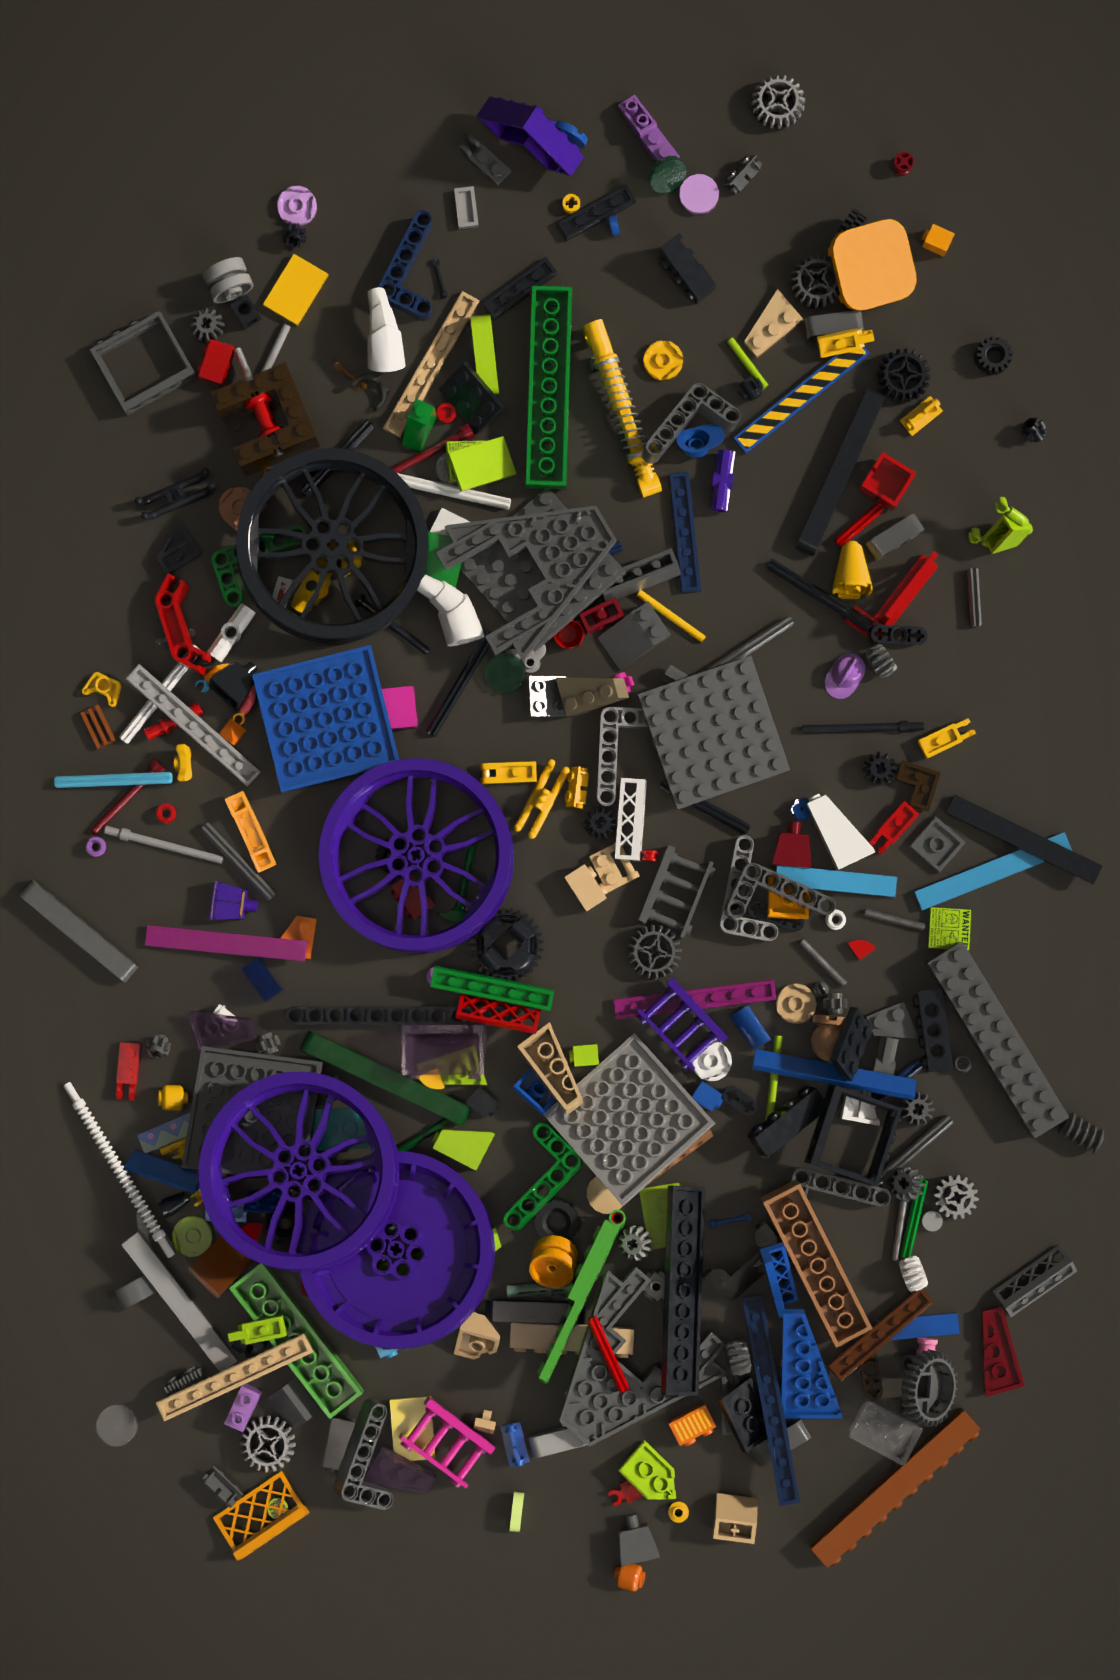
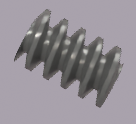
(1082, 1132)

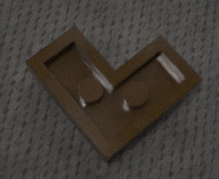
(924, 783)

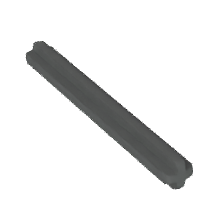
(756, 642)
(238, 861)
(916, 1147)

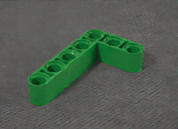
(231, 563)
(546, 1180)

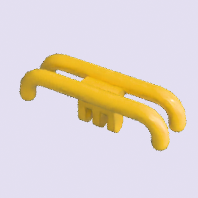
(541, 799)

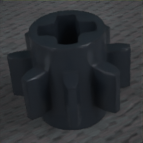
(294, 235)
(750, 388)
(1034, 430)

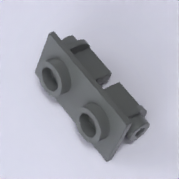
(736, 177)
(229, 1492)

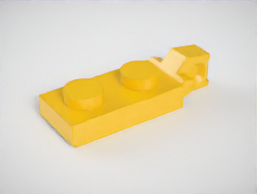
(843, 341)

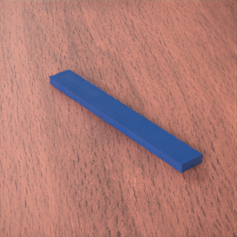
(828, 1074)

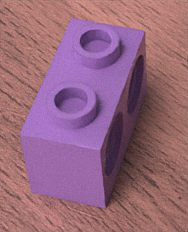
(243, 1407)

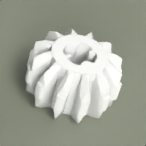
(913, 1273)

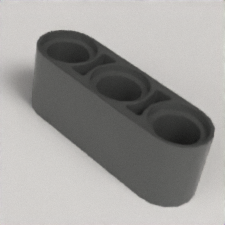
(832, 323)
(895, 537)
(797, 1435)

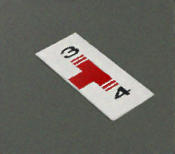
(281, 588)

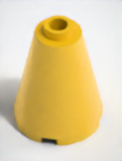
(852, 573)

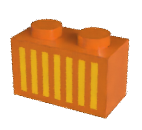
(692, 1424)

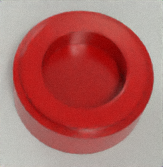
(446, 413)

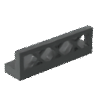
(1025, 1295)

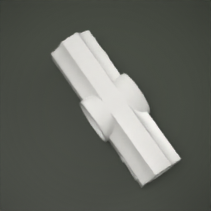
(224, 644)

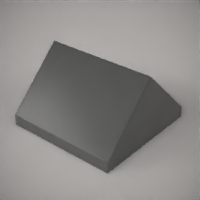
(294, 1403)

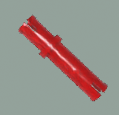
(167, 724)

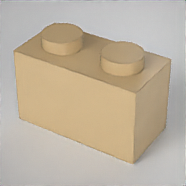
(586, 887)

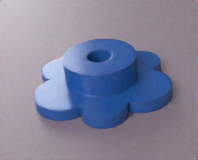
(803, 813)

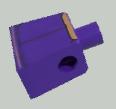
(230, 902)

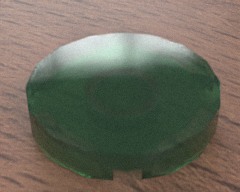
(667, 174)
(505, 673)

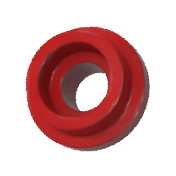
(159, 813)

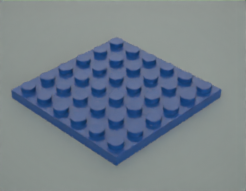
(325, 718)

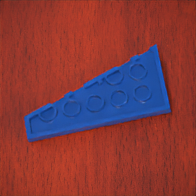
(804, 1379)

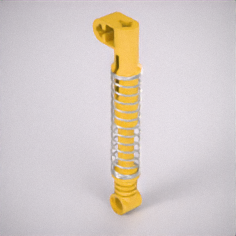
(607, 363)

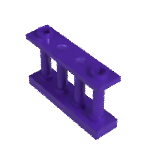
(687, 1005)

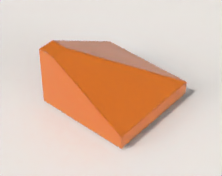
(232, 732)

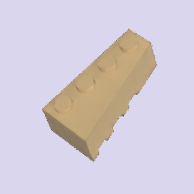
(549, 1064)

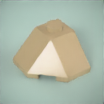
(476, 1337)

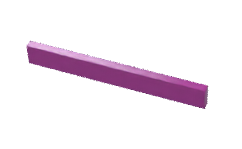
(226, 943)
(704, 997)

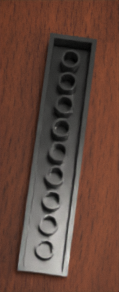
(997, 1040)

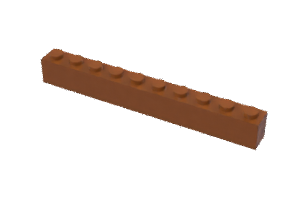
(894, 1487)

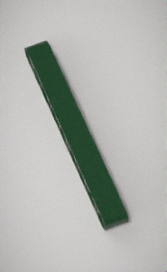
(385, 1078)

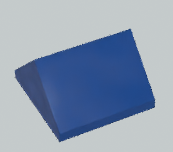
(534, 1091)

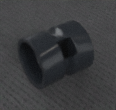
(249, 1351)

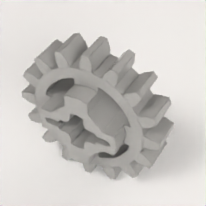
(968, 1193)

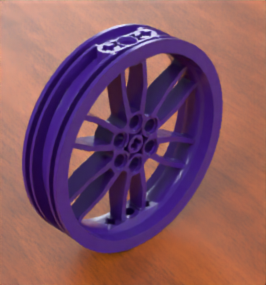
(347, 810)
(217, 1197)

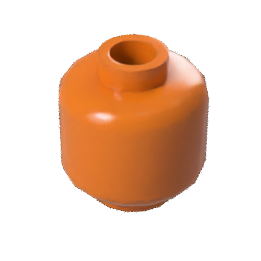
(629, 1577)

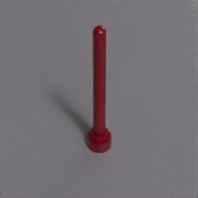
(463, 433)
(155, 766)

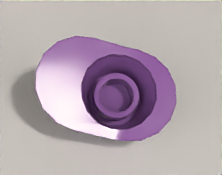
(844, 676)

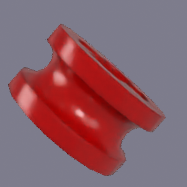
(649, 855)

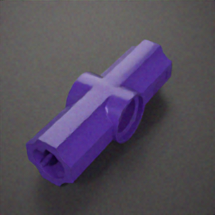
(722, 481)

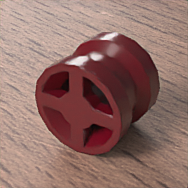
(903, 159)

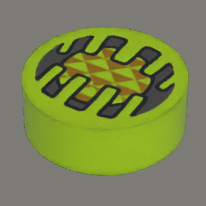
(276, 1502)

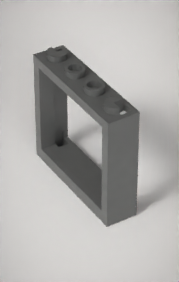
(157, 391)

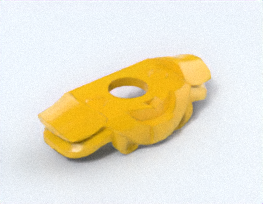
(303, 596)

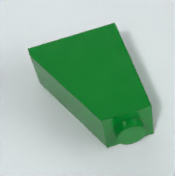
(418, 425)

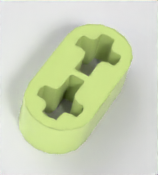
(516, 1512)

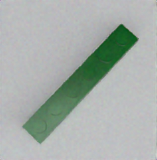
(492, 988)

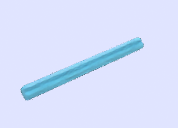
(113, 779)

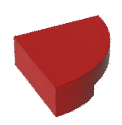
(861, 948)
(253, 1229)

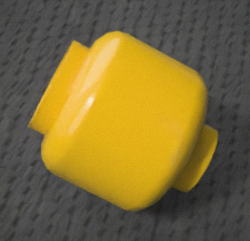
(172, 1098)

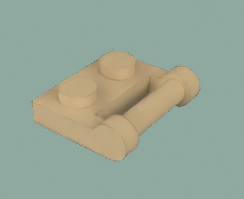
(608, 870)

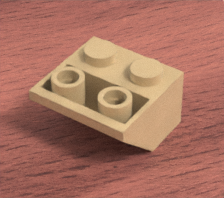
(735, 1518)

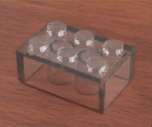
(884, 1431)

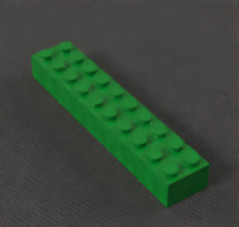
(549, 388)

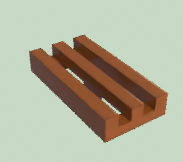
(91, 711)

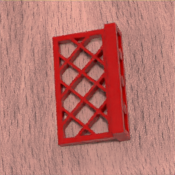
(907, 590)
(497, 1019)

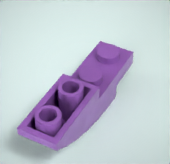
(646, 129)

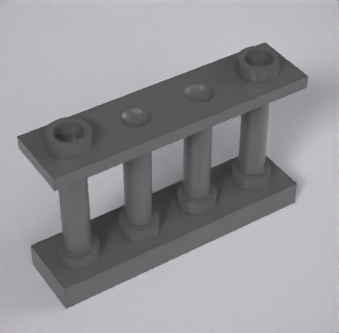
(664, 876)

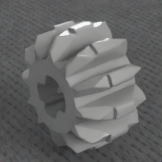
(629, 1246)

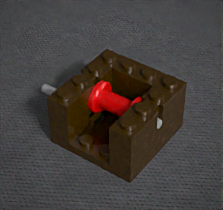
(260, 432)

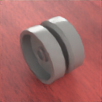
(227, 280)

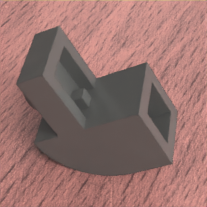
(131, 1293)

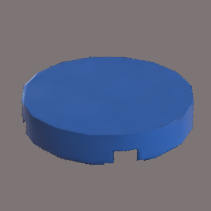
(571, 132)

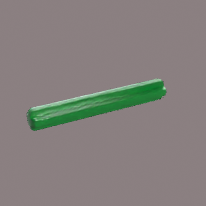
(912, 1223)

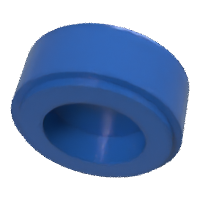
(614, 225)

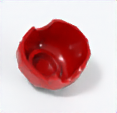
(570, 635)

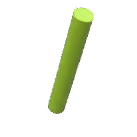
(746, 361)

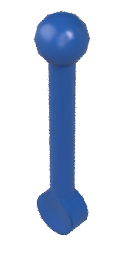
(746, 1217)

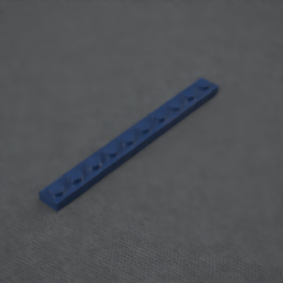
(771, 1400)

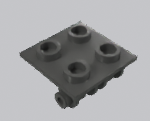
(545, 697)

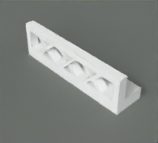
(638, 819)

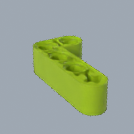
(484, 350)

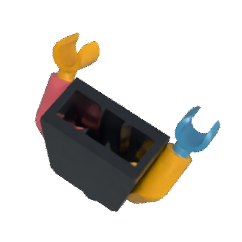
(233, 685)

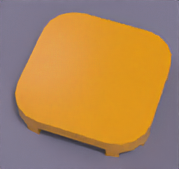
(873, 264)

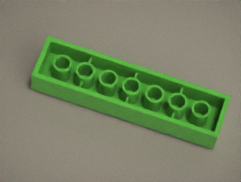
(319, 1371)

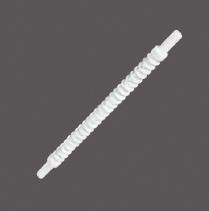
(79, 1104)

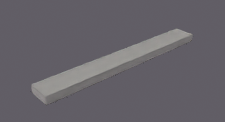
(193, 725)
(179, 1302)

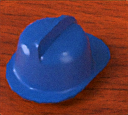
(698, 440)

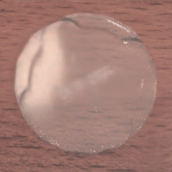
(117, 1425)

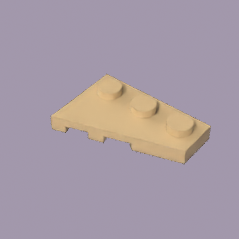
(772, 325)

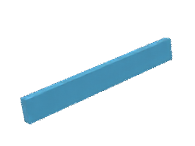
(981, 875)

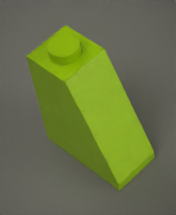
(463, 1145)

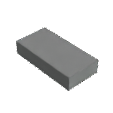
(466, 207)

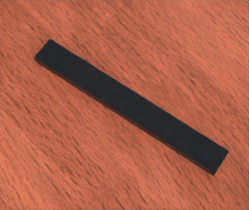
(1024, 839)

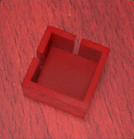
(887, 481)

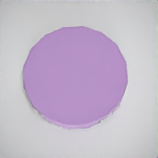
(698, 194)
(297, 205)

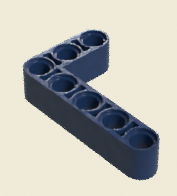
(405, 266)

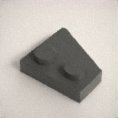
(892, 1022)

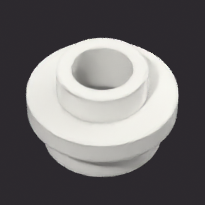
(842, 920)

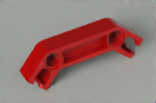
(175, 624)

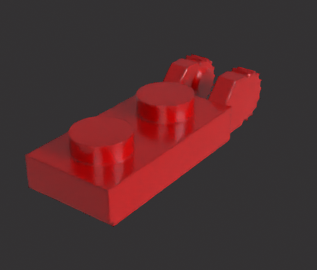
(895, 826)
(128, 1068)

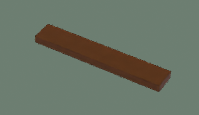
(880, 1334)

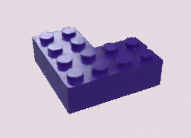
(530, 128)

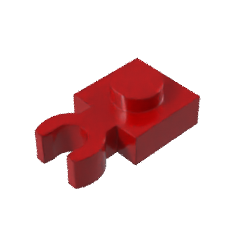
(627, 1491)

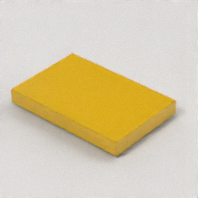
(295, 289)

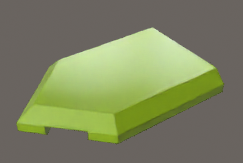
(649, 1473)

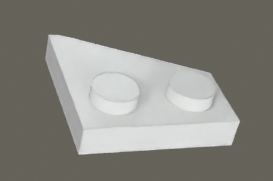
(857, 1110)

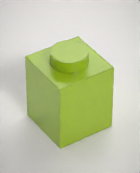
(584, 1055)

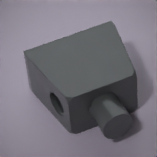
(636, 1542)

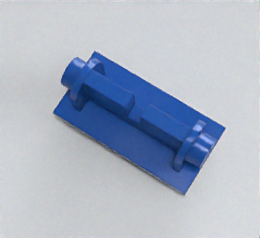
(514, 1444)

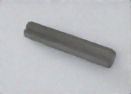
(974, 597)

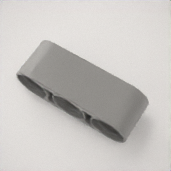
(554, 1442)

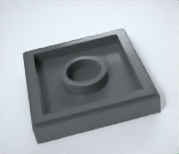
(936, 844)

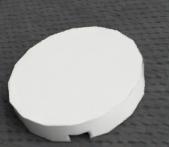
(713, 1062)

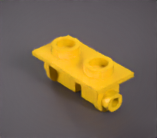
(921, 415)
(574, 796)

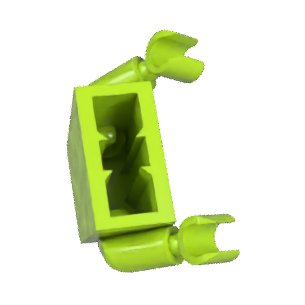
(1006, 532)

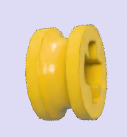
(566, 199)

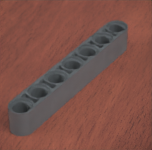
(78, 930)

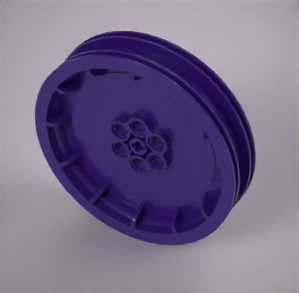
(438, 1288)

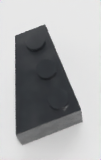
(686, 269)

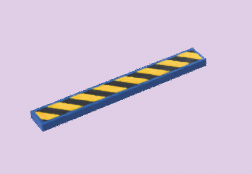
(798, 398)

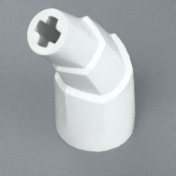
(384, 340)
(455, 611)

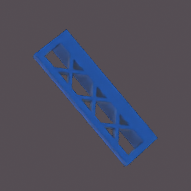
(775, 1276)

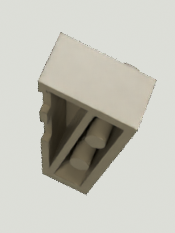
(587, 694)

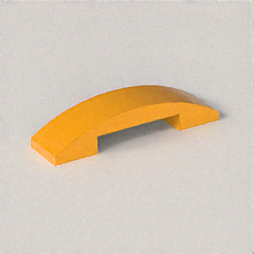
(251, 831)

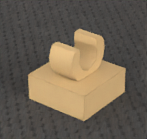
(485, 1424)

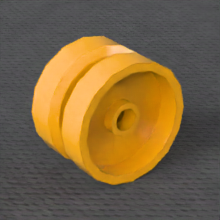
(553, 1261)

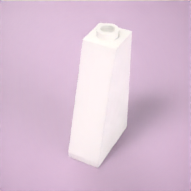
(837, 833)

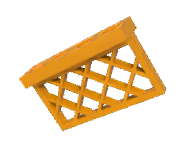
(271, 1530)

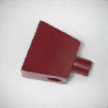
(792, 848)

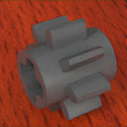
(834, 1003)
(267, 1044)
(158, 1046)

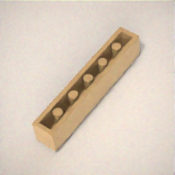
(540, 1335)

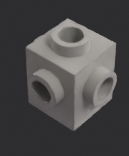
(655, 1277)

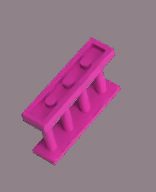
(449, 1421)

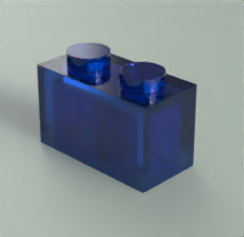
(263, 979)

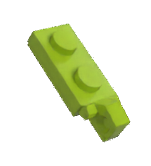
(259, 1330)

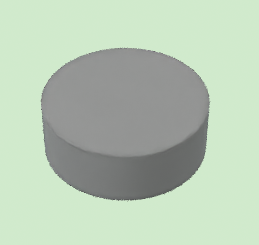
(931, 1220)

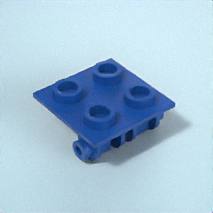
(265, 1205)

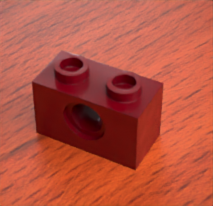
(601, 616)

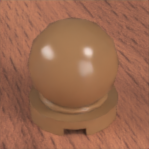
(825, 1035)

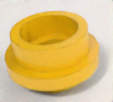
(678, 1505)

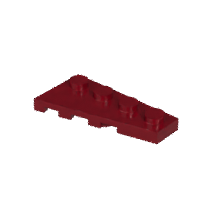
(999, 1356)

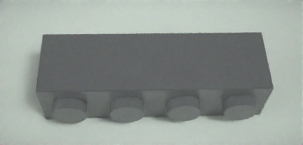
(644, 575)

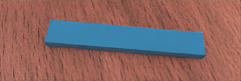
(840, 881)

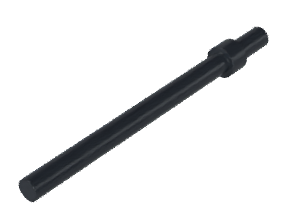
(902, 727)

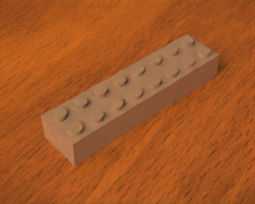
(816, 1263)

